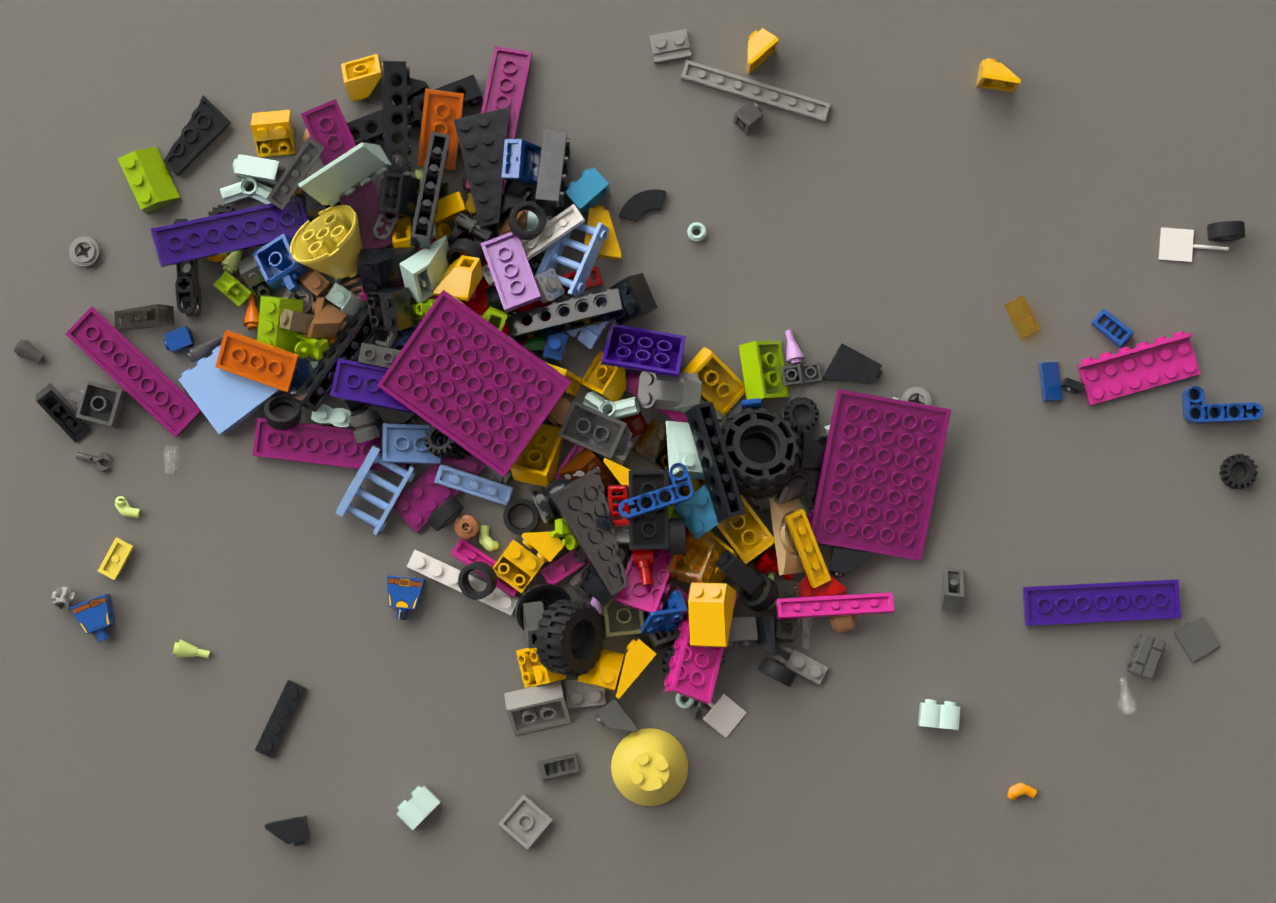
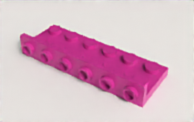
(1138, 368)
(647, 597)
(693, 667)

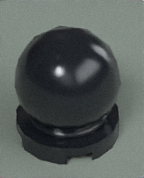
(545, 503)

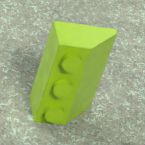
(149, 179)
(269, 321)
(762, 370)

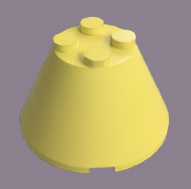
(330, 242)
(649, 767)

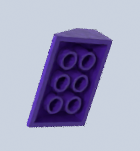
(644, 350)

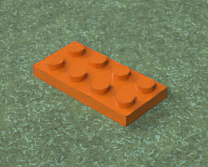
(438, 116)
(257, 361)

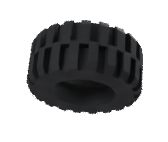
(565, 654)

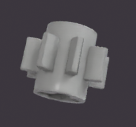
(63, 598)

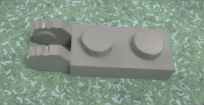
(802, 664)

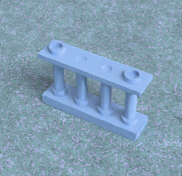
(554, 256)
(356, 490)

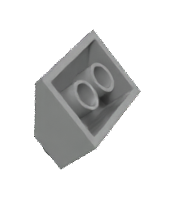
(537, 707)

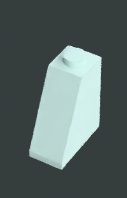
(259, 169)

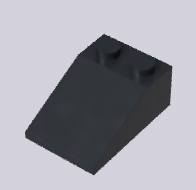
(381, 267)

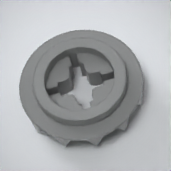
(75, 251)
(303, 292)
(923, 395)

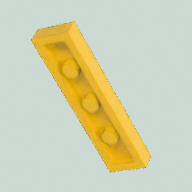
(807, 548)

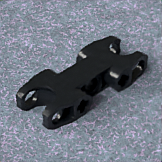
(508, 202)
(188, 287)

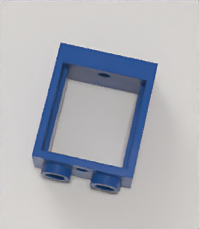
(521, 170)

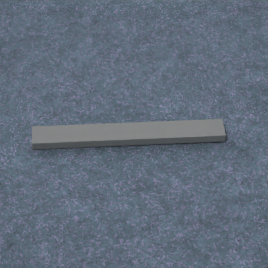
(755, 91)

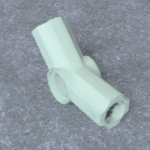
(238, 192)
(621, 408)

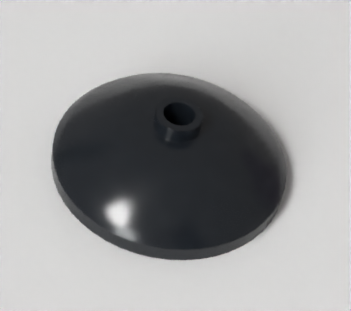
(544, 592)

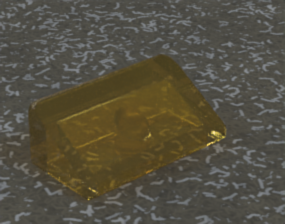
(1022, 317)

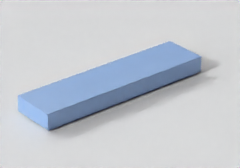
(473, 484)

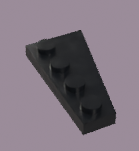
(196, 136)

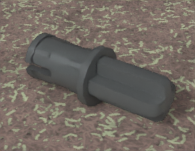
(473, 226)

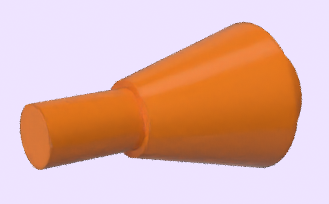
(252, 315)

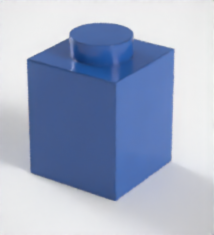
(179, 339)

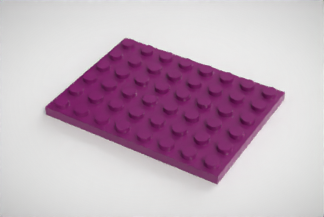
(474, 383)
(879, 474)

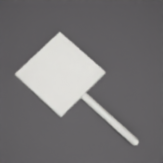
(1178, 245)
(724, 715)

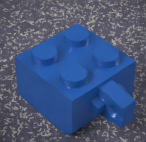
(278, 264)

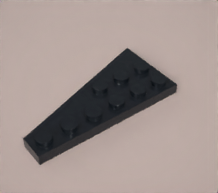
(590, 522)

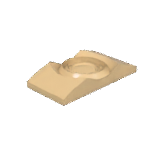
(786, 551)

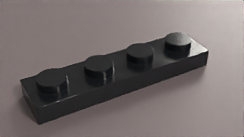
(280, 719)

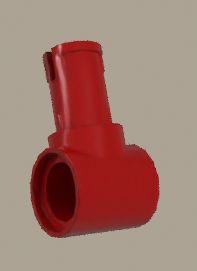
(644, 561)
(768, 563)

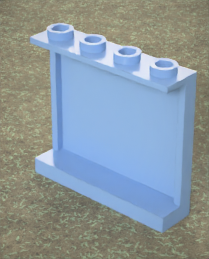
(222, 395)

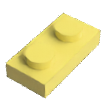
(116, 558)

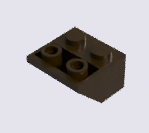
(653, 445)

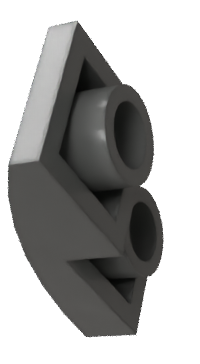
(801, 374)

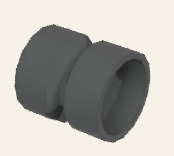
(364, 426)

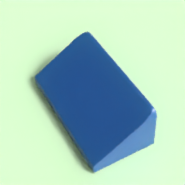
(1050, 381)

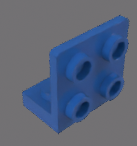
(668, 617)

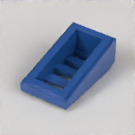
(1113, 338)
(751, 403)

